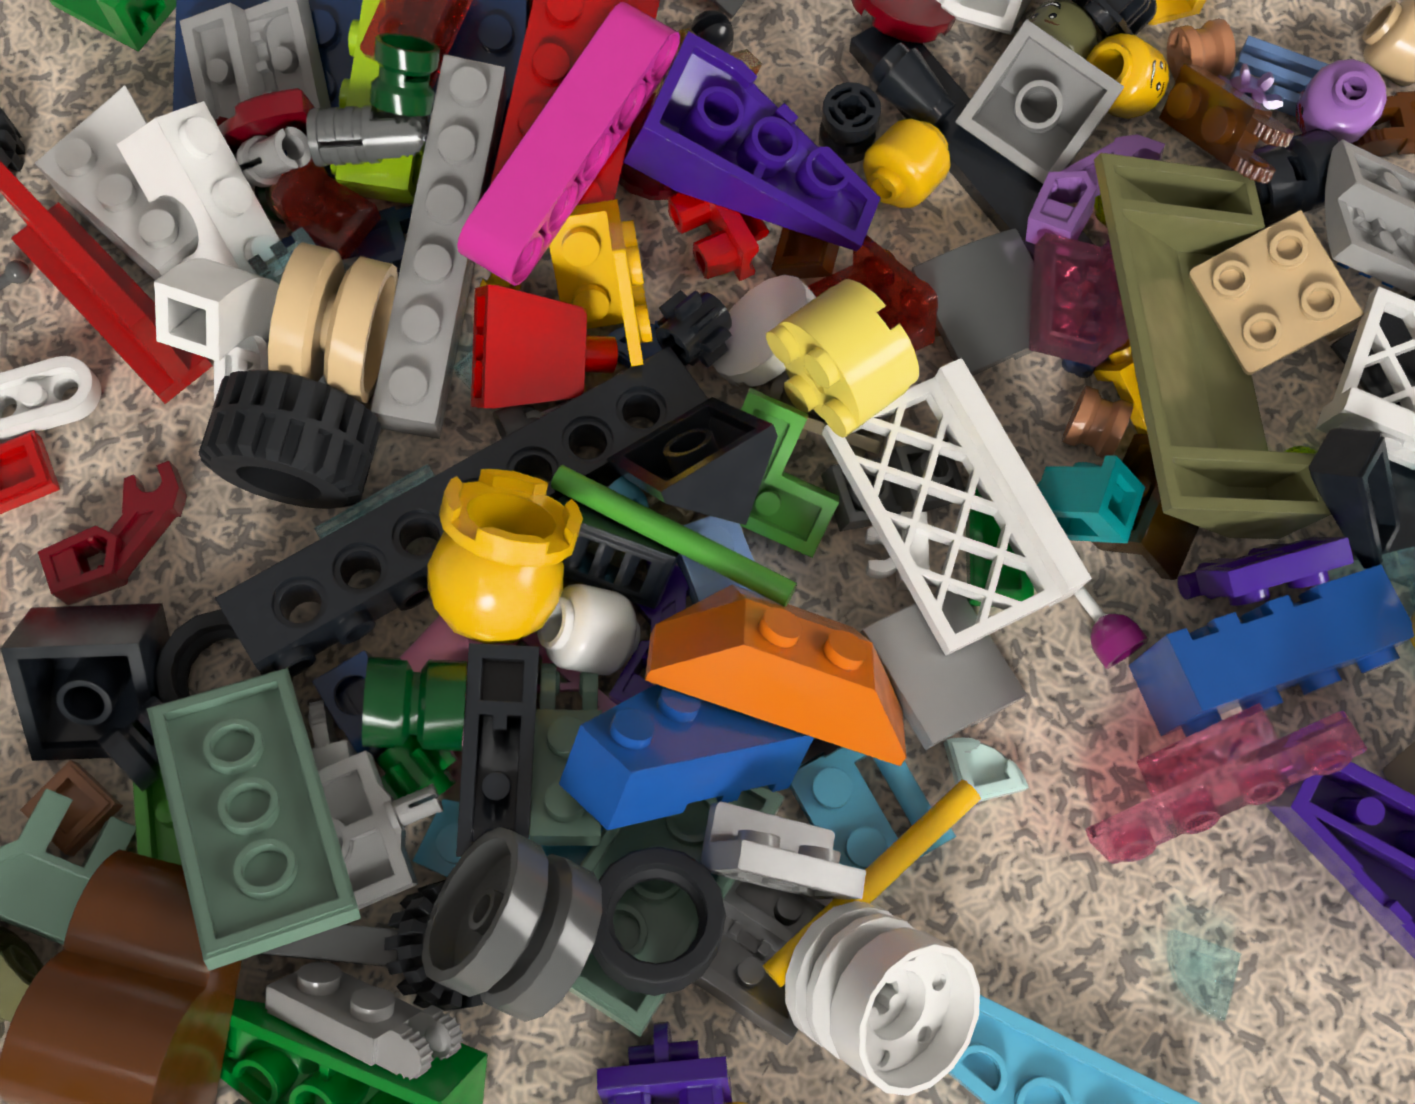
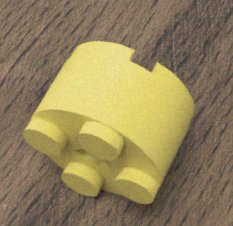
(843, 357)

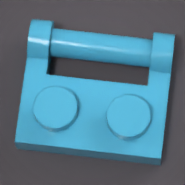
(839, 800)

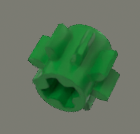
(414, 768)

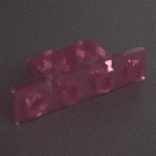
(1220, 772)

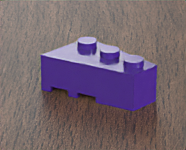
(1363, 837)

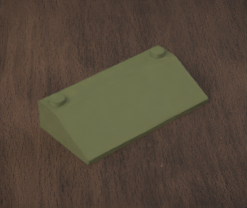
(1192, 390)

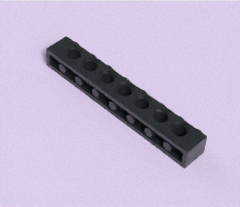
(378, 540)

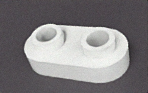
(39, 395)

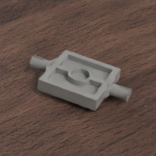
(373, 826)

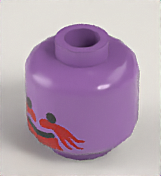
(1342, 100)

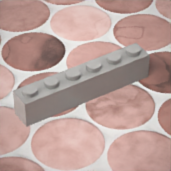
(433, 274)

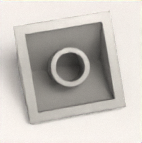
(1039, 103)

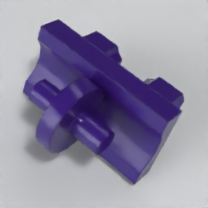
(666, 1074)

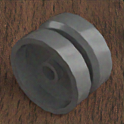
(512, 925)

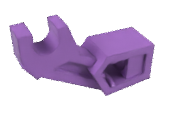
(1080, 185)

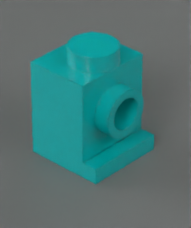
(1093, 499)

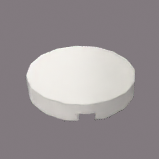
(752, 317)

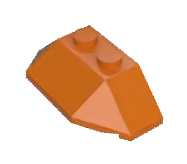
(781, 670)

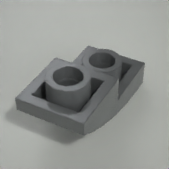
(893, 496)

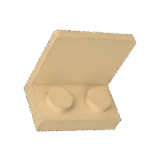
(1275, 294)

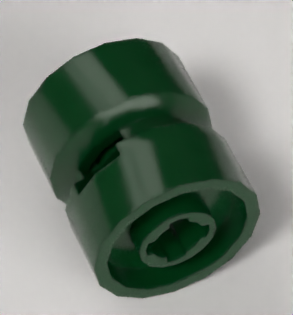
(414, 703)

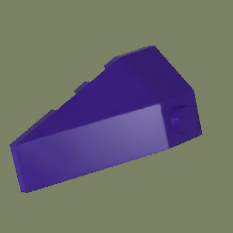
(733, 147)

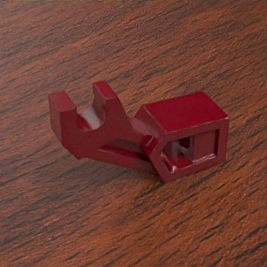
(125, 545)

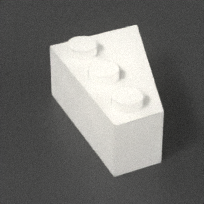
(101, 188)

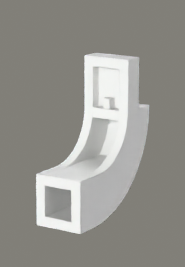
(216, 314)

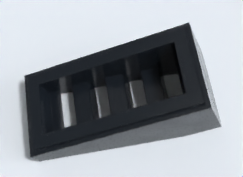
(1358, 490)
(600, 573)

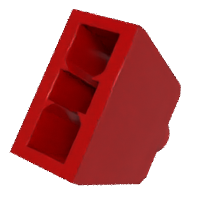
(532, 349)

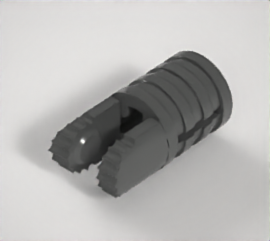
(362, 135)

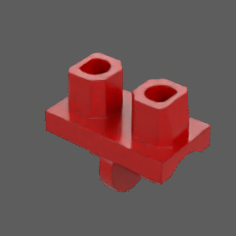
(732, 237)

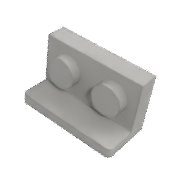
(777, 854)

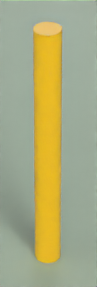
(891, 863)

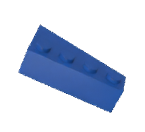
(1274, 647)

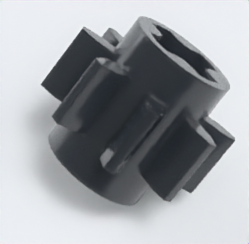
(694, 327)

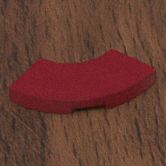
(265, 116)

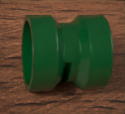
(404, 74)

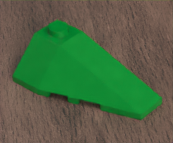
(284, 1065)

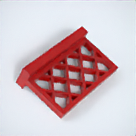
(99, 291)

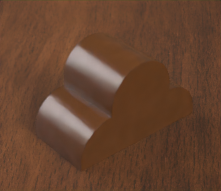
(125, 1001)

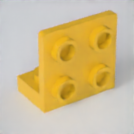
(601, 270)

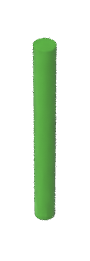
(674, 535)

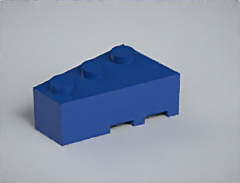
(673, 751)

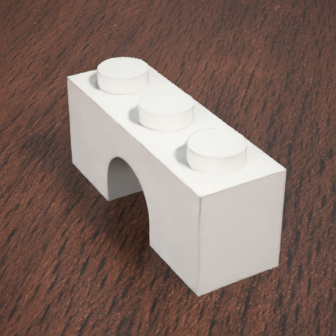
(192, 162)

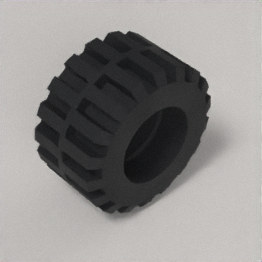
(290, 439)

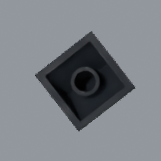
(702, 460)

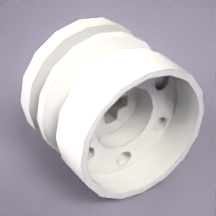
(883, 997)

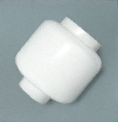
(590, 630)

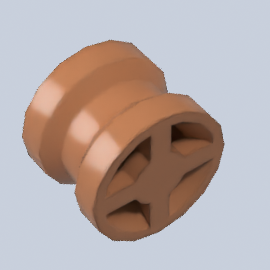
(1205, 47)
(1097, 422)

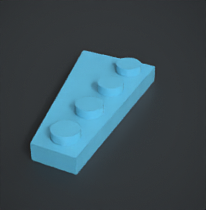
(1030, 1064)

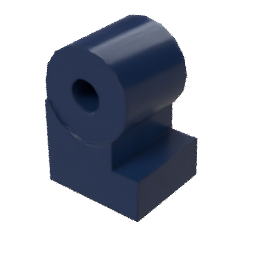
(344, 696)

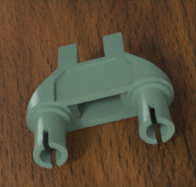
(41, 888)

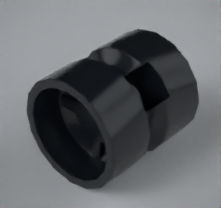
(1298, 177)

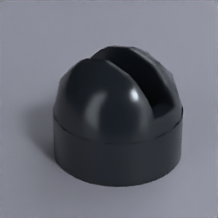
(714, 29)

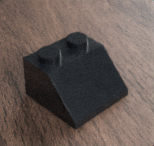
(82, 673)

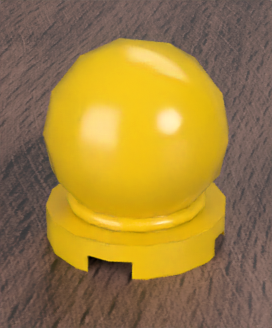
(500, 555)

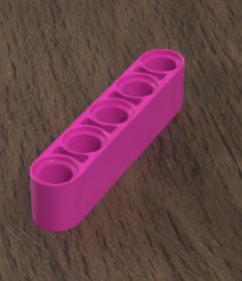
(568, 144)

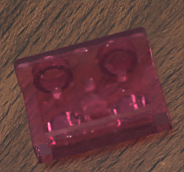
(1075, 301)

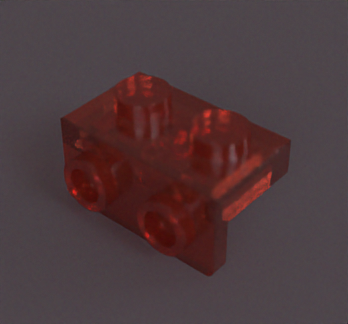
(906, 296)

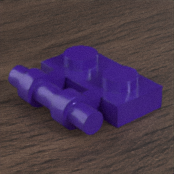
(1250, 576)

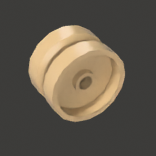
(332, 319)

